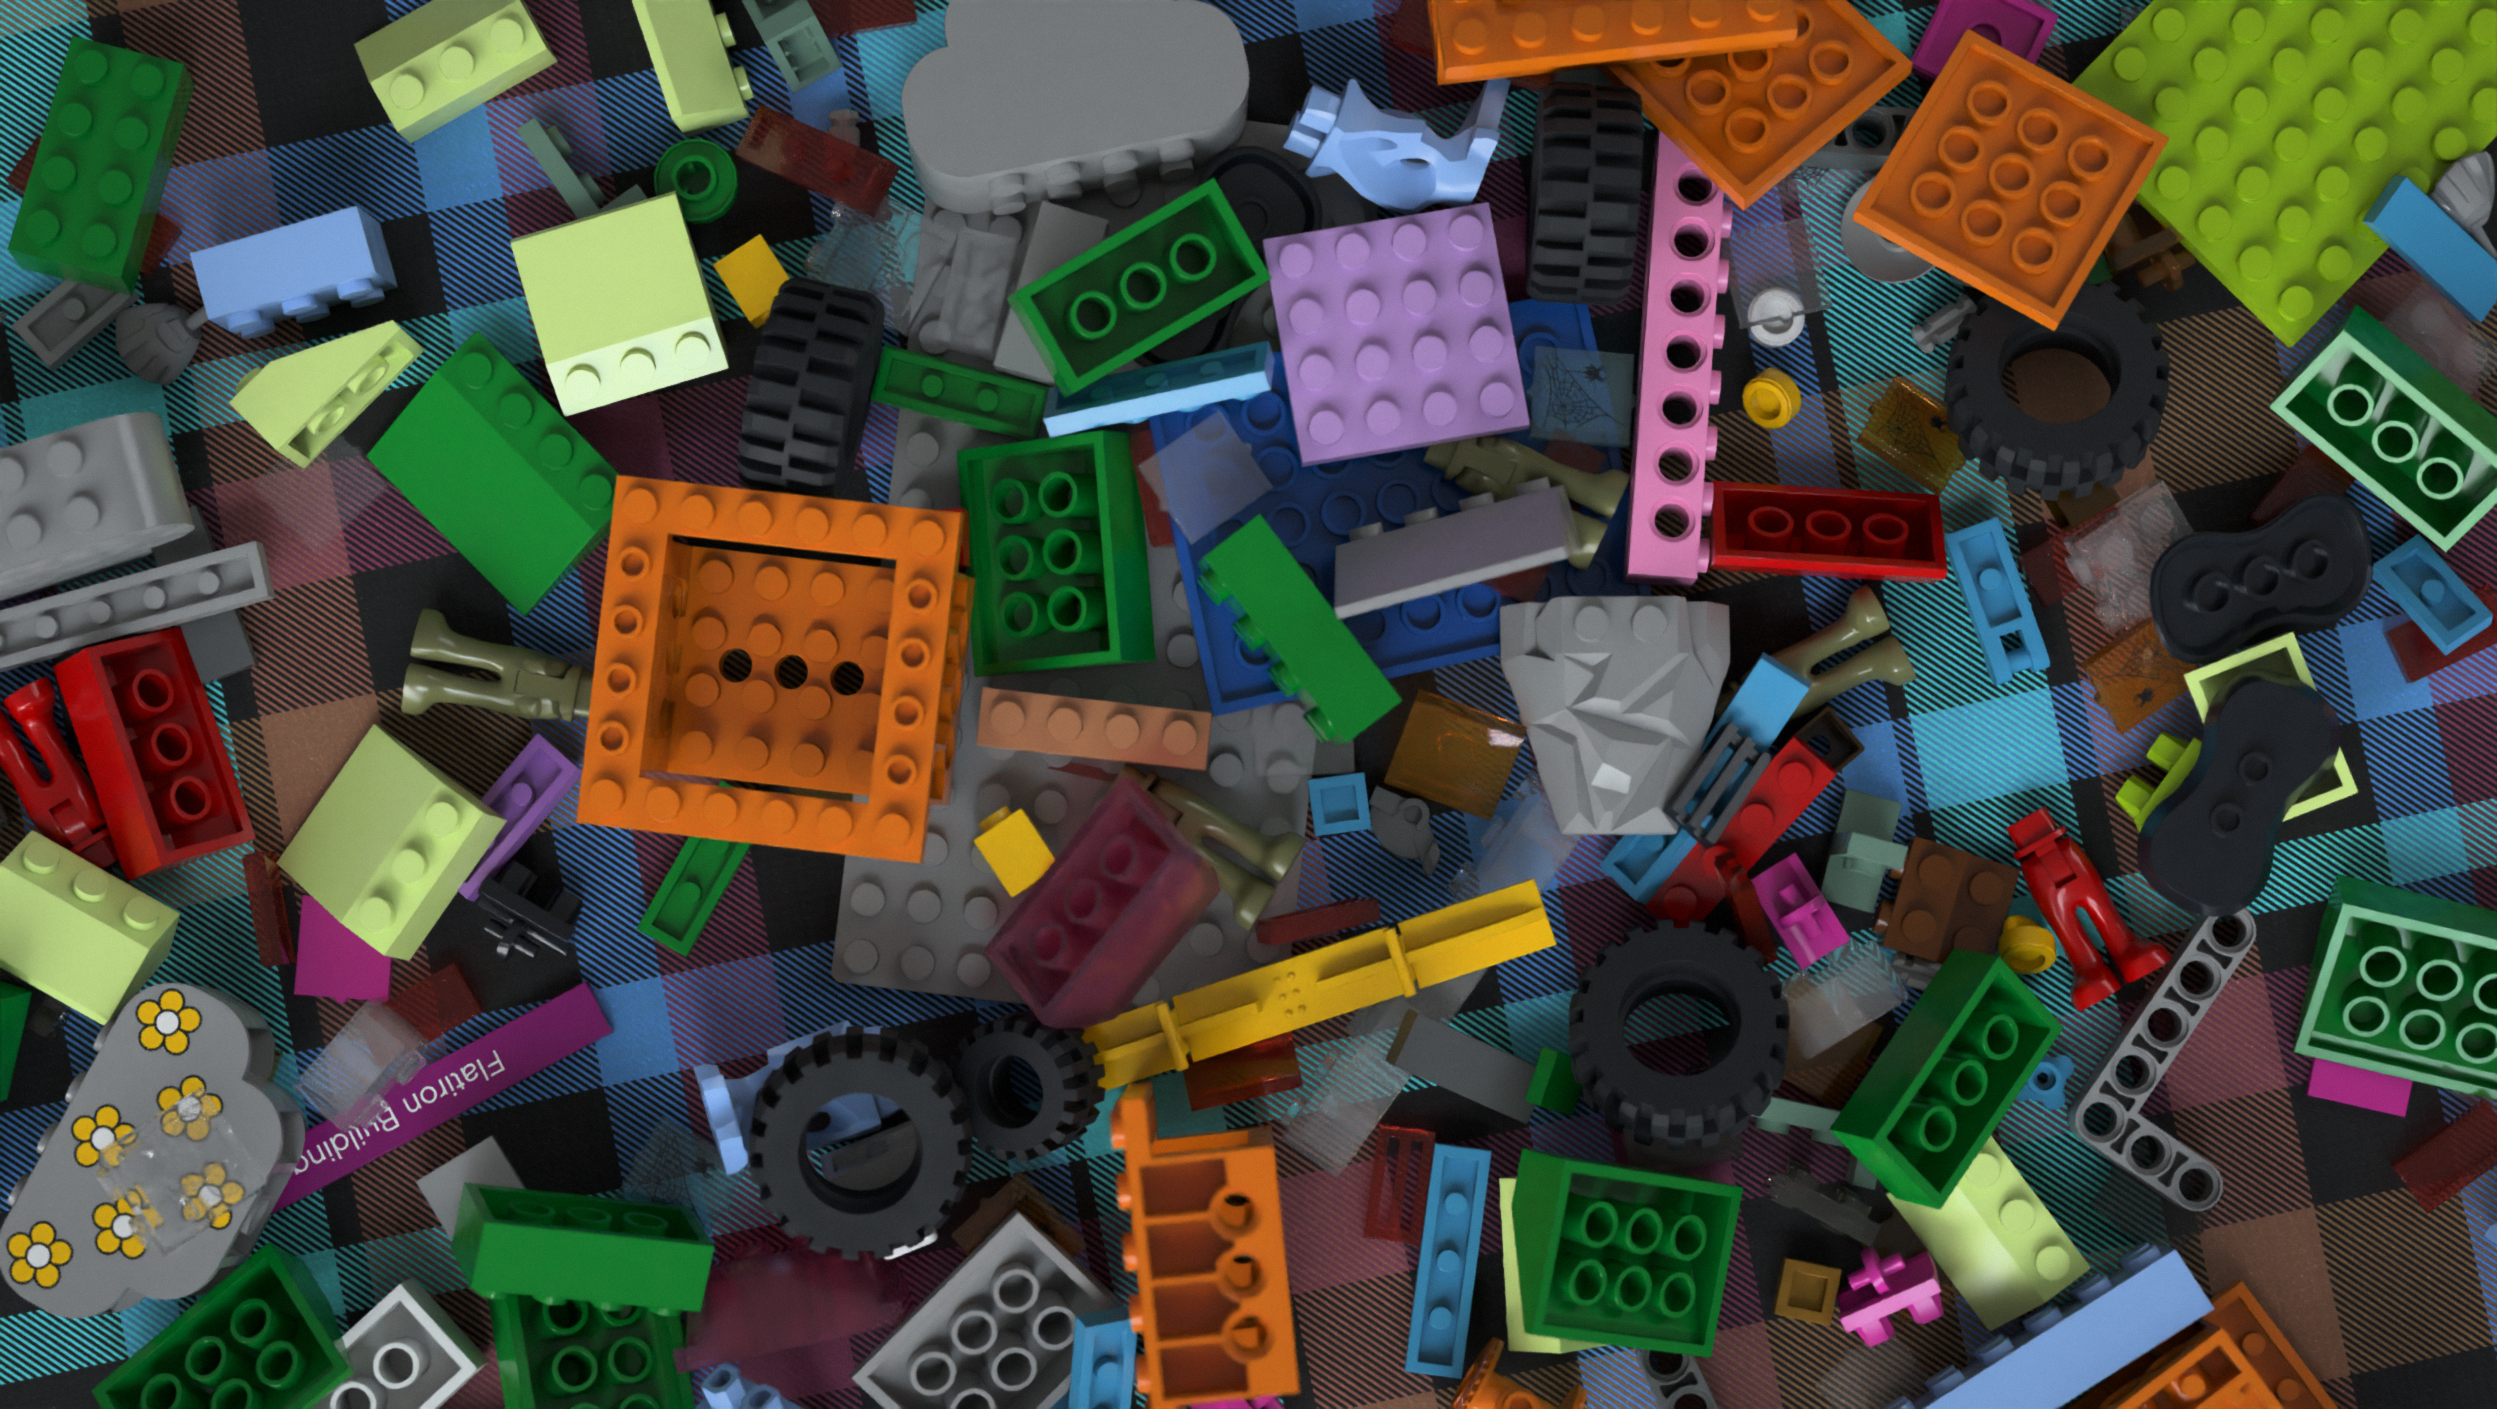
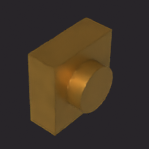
(1806, 1291)

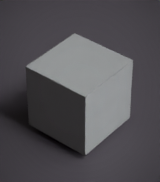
(478, 1165)

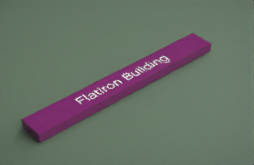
(452, 1088)

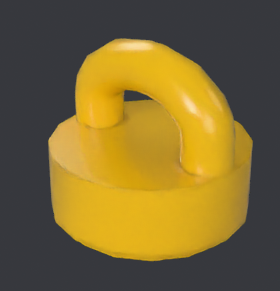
(1771, 398)
(2026, 945)

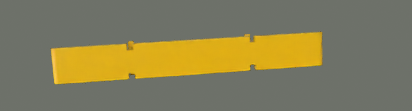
(1322, 984)

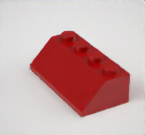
(1826, 532)
(153, 752)

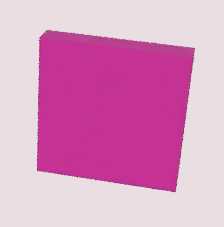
(2012, 24)

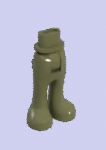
(1501, 463)
(1860, 621)
(529, 682)
(1199, 818)

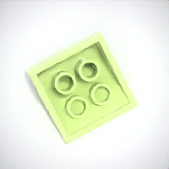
(620, 304)
(390, 844)

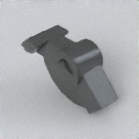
(1404, 828)

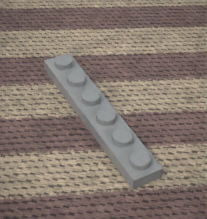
(134, 605)

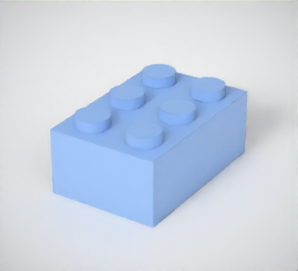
(294, 272)

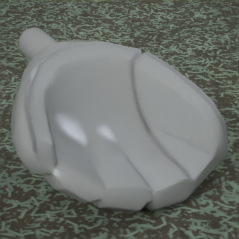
(2468, 195)
(158, 340)

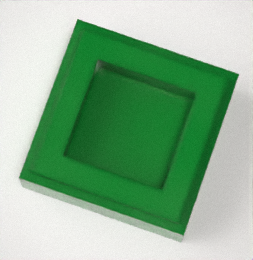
(1554, 1083)

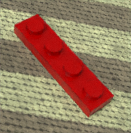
(1773, 804)

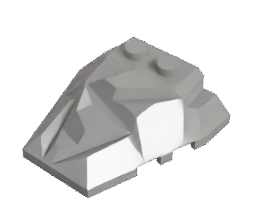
(1615, 701)

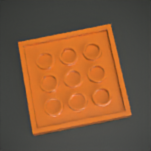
(1768, 109)
(2010, 179)

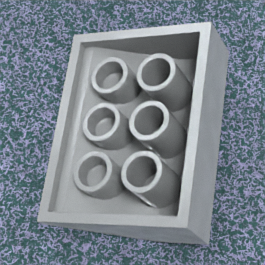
(1454, 549)
(991, 1330)

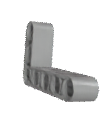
(2155, 1058)

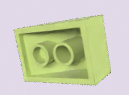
(320, 391)

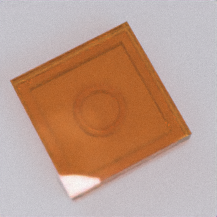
(1455, 754)

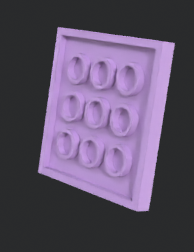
(1395, 334)

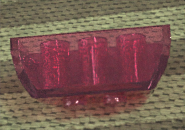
(1104, 913)
(789, 1301)

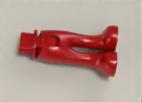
(66, 805)
(2059, 883)

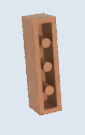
(1094, 729)

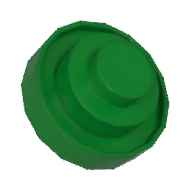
(700, 176)

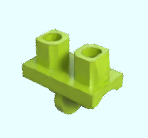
(2171, 756)

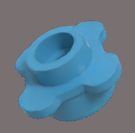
(2051, 1091)

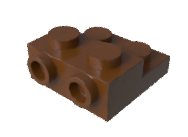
(1944, 902)

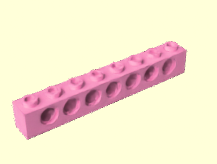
(1648, 553)

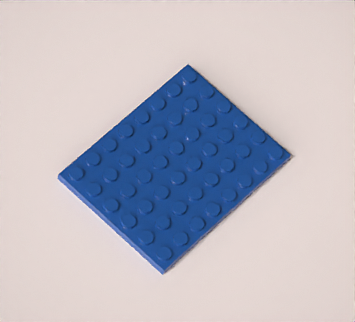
(1321, 502)

